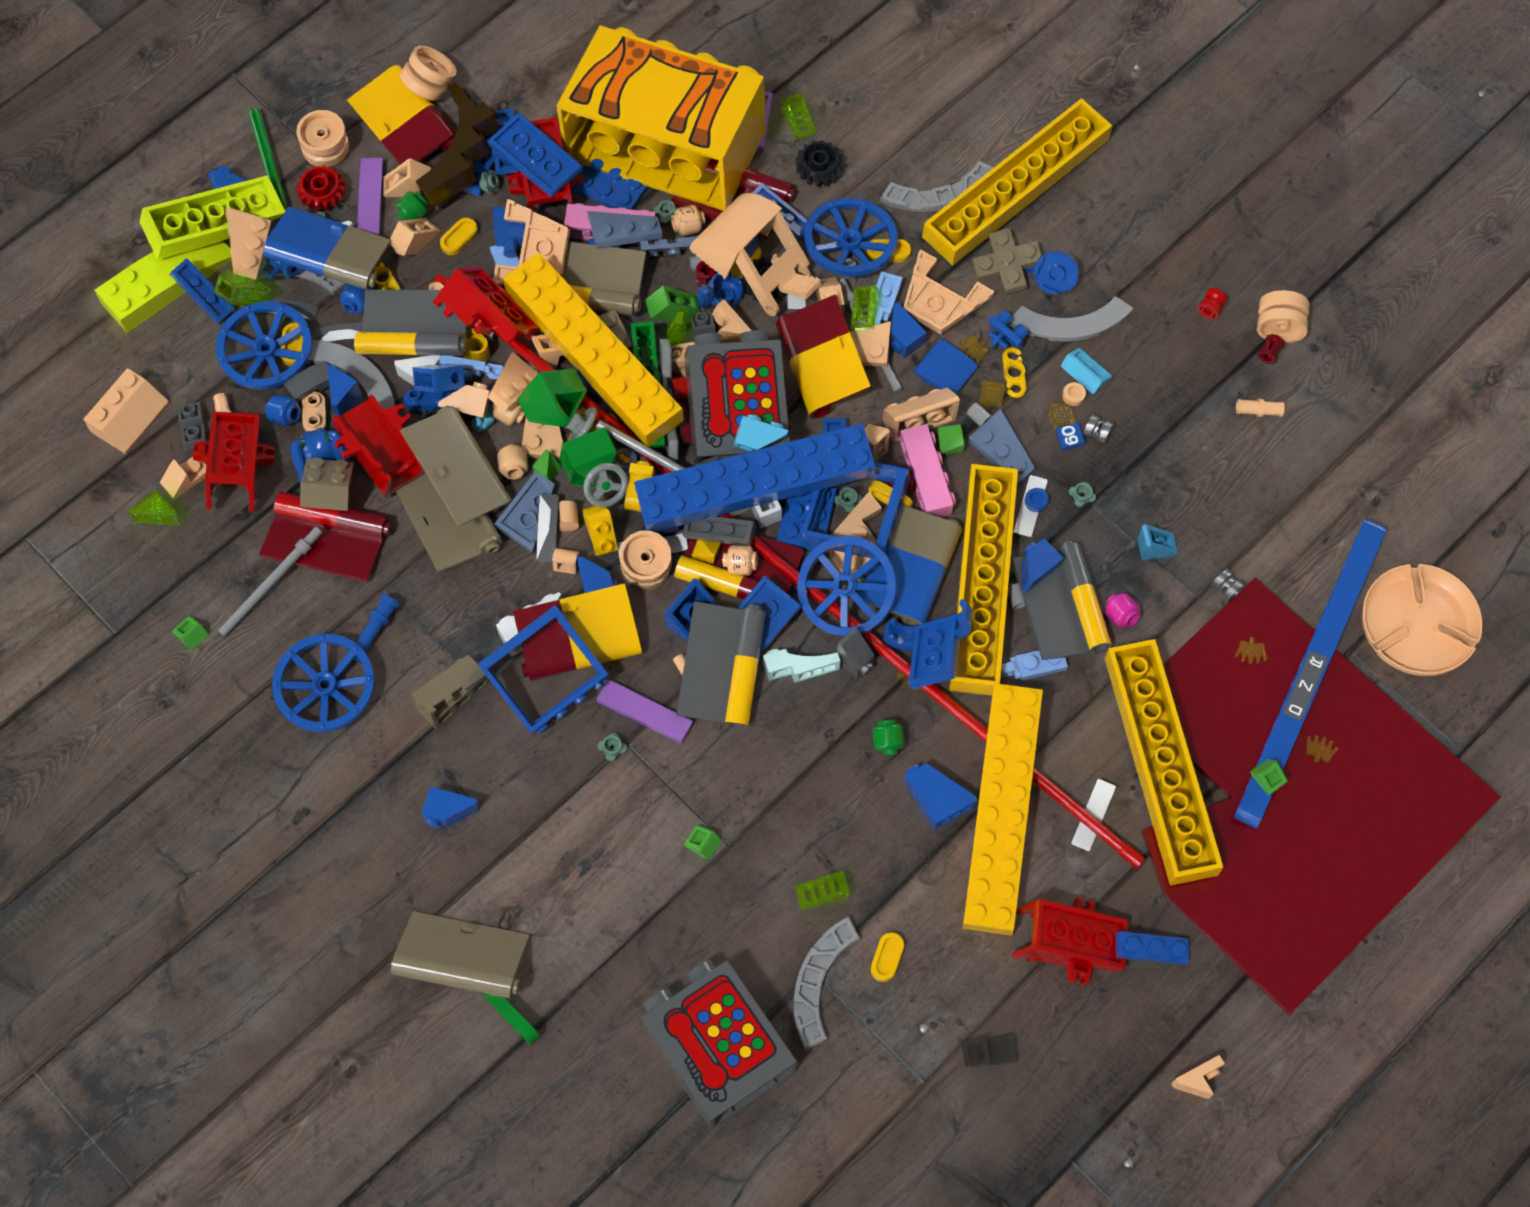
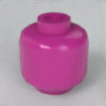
(1122, 610)

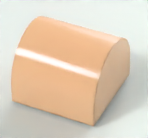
(568, 516)
(565, 561)

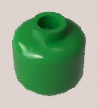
(411, 206)
(888, 737)

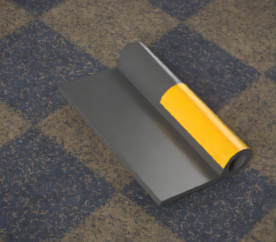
(408, 325)
(1065, 608)
(721, 663)

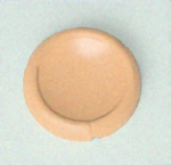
(1421, 620)

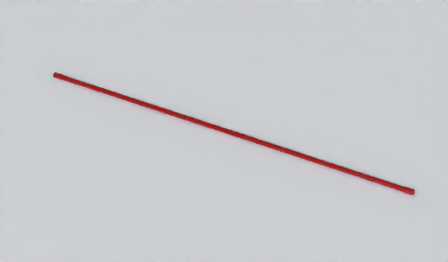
(1124, 850)

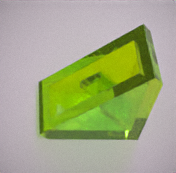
(154, 510)

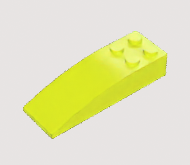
(201, 218)
(148, 287)

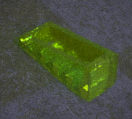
(793, 100)
(865, 292)
(677, 328)
(820, 882)

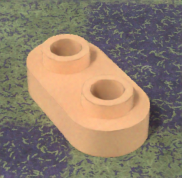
(314, 411)

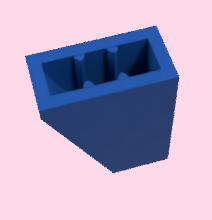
(938, 795)

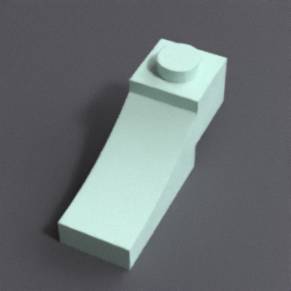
(780, 664)

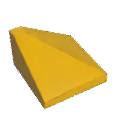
(706, 551)

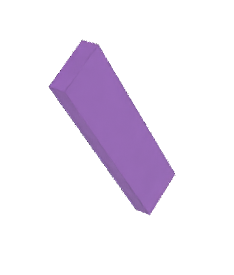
(370, 195)
(644, 711)

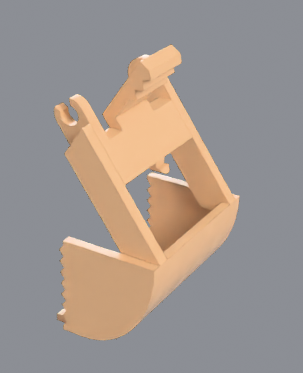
(735, 228)

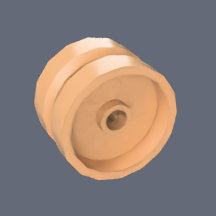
(428, 73)
(323, 138)
(1283, 315)
(644, 546)

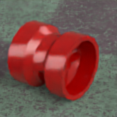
(1213, 302)

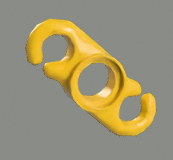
(390, 283)
(1008, 364)

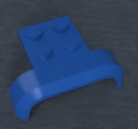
(932, 645)

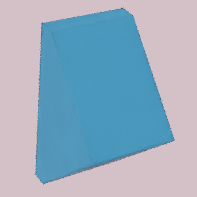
(1155, 543)

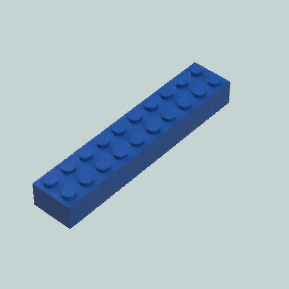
(755, 478)

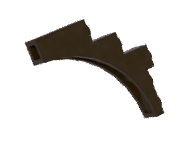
(456, 167)

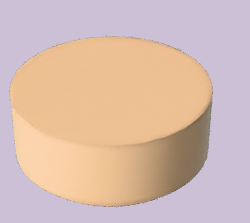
(1074, 394)

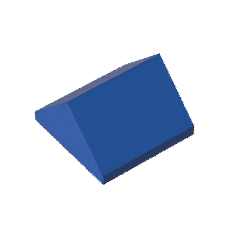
(343, 391)
(679, 613)

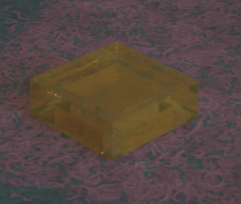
(991, 393)

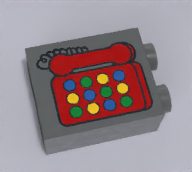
(732, 383)
(717, 1042)

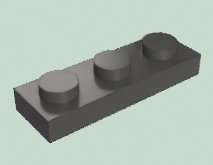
(721, 530)

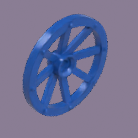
(850, 239)
(262, 343)
(853, 585)
(321, 678)

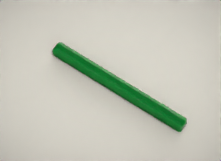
(266, 153)

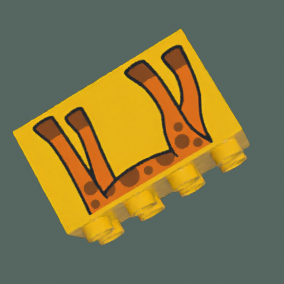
(663, 116)

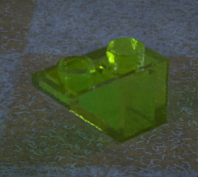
(240, 289)

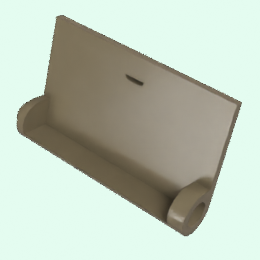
(456, 466)
(442, 537)
(460, 955)

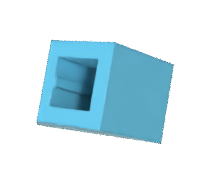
(757, 435)

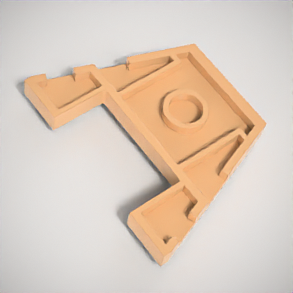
(540, 236)
(935, 304)
(854, 526)

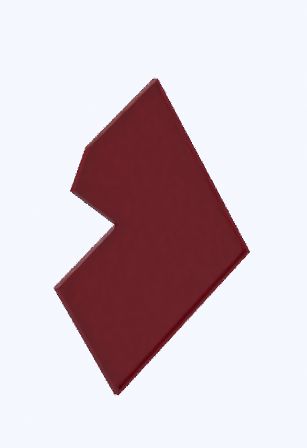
(1338, 835)

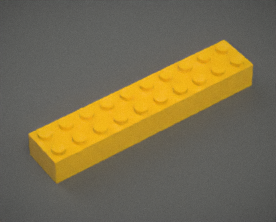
(1016, 181)
(593, 349)
(985, 576)
(1163, 763)
(1002, 810)

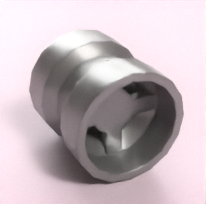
(1093, 426)
(1227, 585)

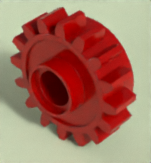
(320, 188)

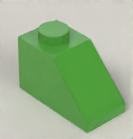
(665, 302)

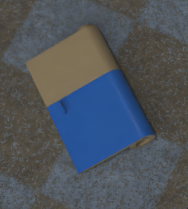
(326, 248)
(920, 556)

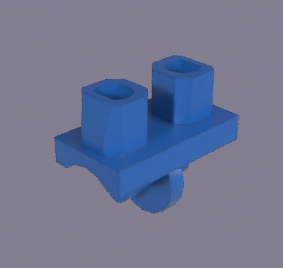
(1000, 325)

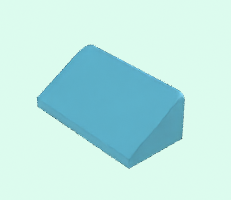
(1086, 370)

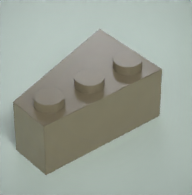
(449, 691)

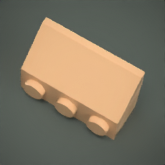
(933, 409)
(126, 411)

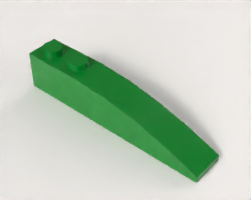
(646, 353)

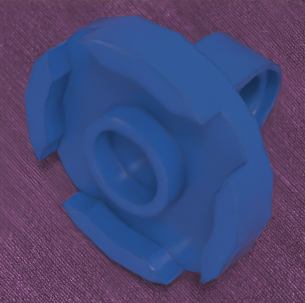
(1056, 272)

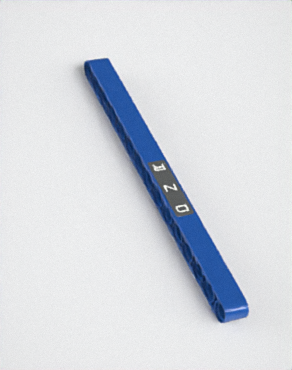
(1313, 665)

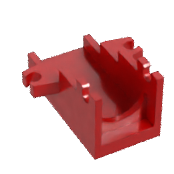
(527, 187)
(484, 304)
(378, 444)
(233, 453)
(1073, 938)

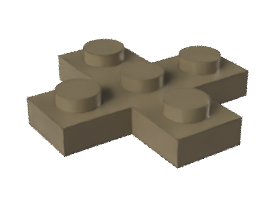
(1007, 261)

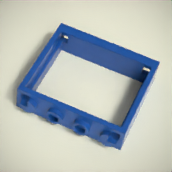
(883, 472)
(560, 708)

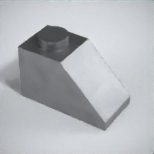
(855, 654)

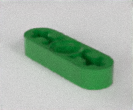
(513, 1017)

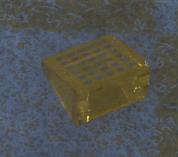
(1060, 415)

